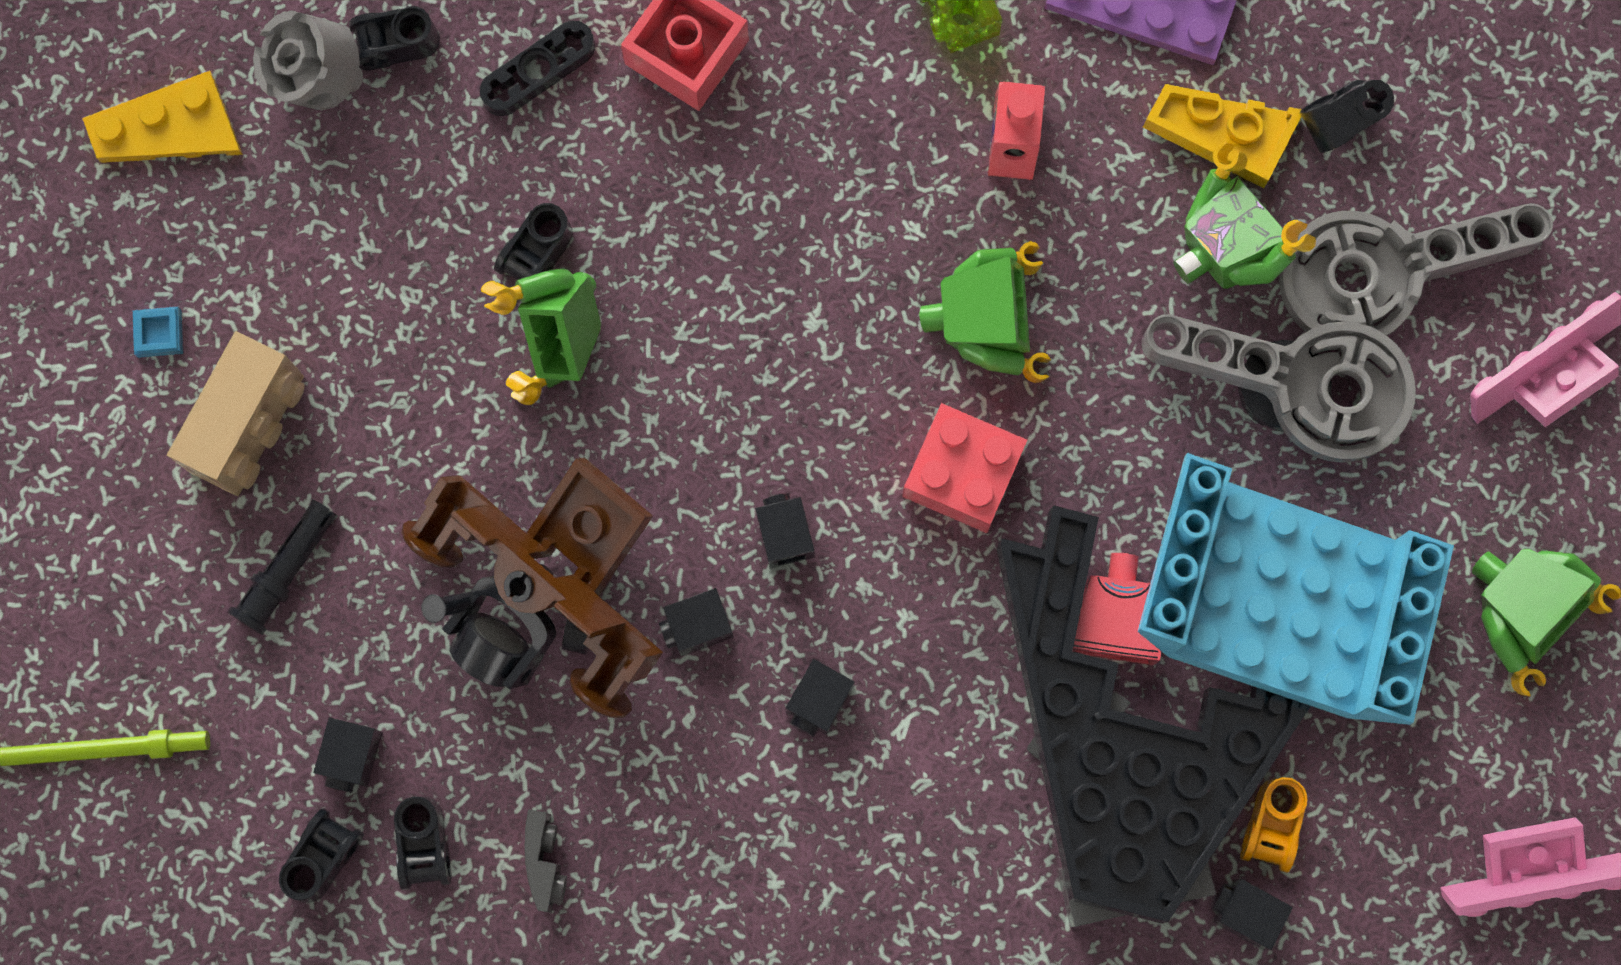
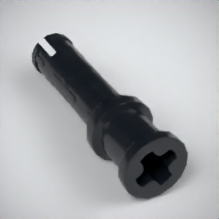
(271, 586)

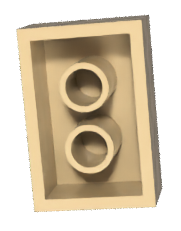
(237, 414)

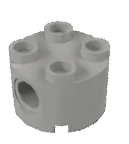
(307, 61)

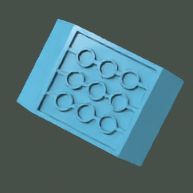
(1294, 598)

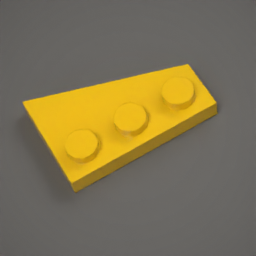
(1204, 120)
(168, 122)

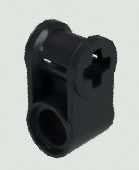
(384, 35)
(1341, 114)
(532, 249)
(421, 846)
(320, 855)

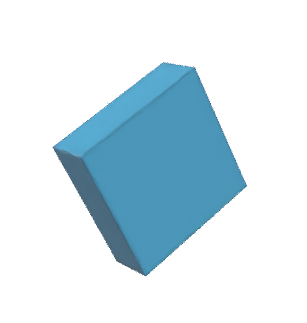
(157, 332)

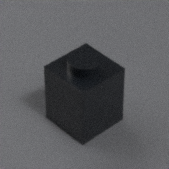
(784, 530)
(696, 623)
(818, 699)
(347, 754)
(1250, 913)

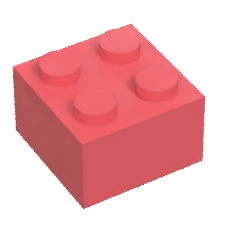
(685, 46)
(964, 468)

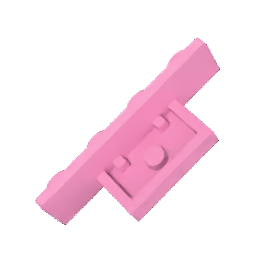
(1557, 371)
(1532, 867)

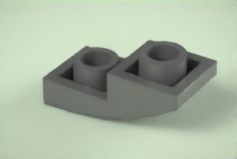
(543, 877)

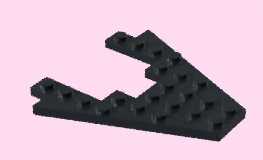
(1126, 794)

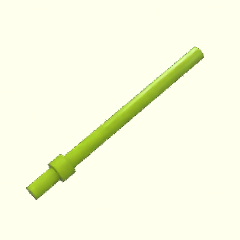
(157, 744)

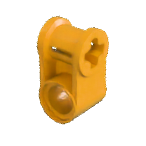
(1275, 827)

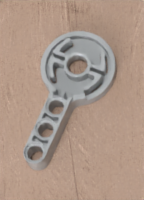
(1397, 263)
(1302, 381)

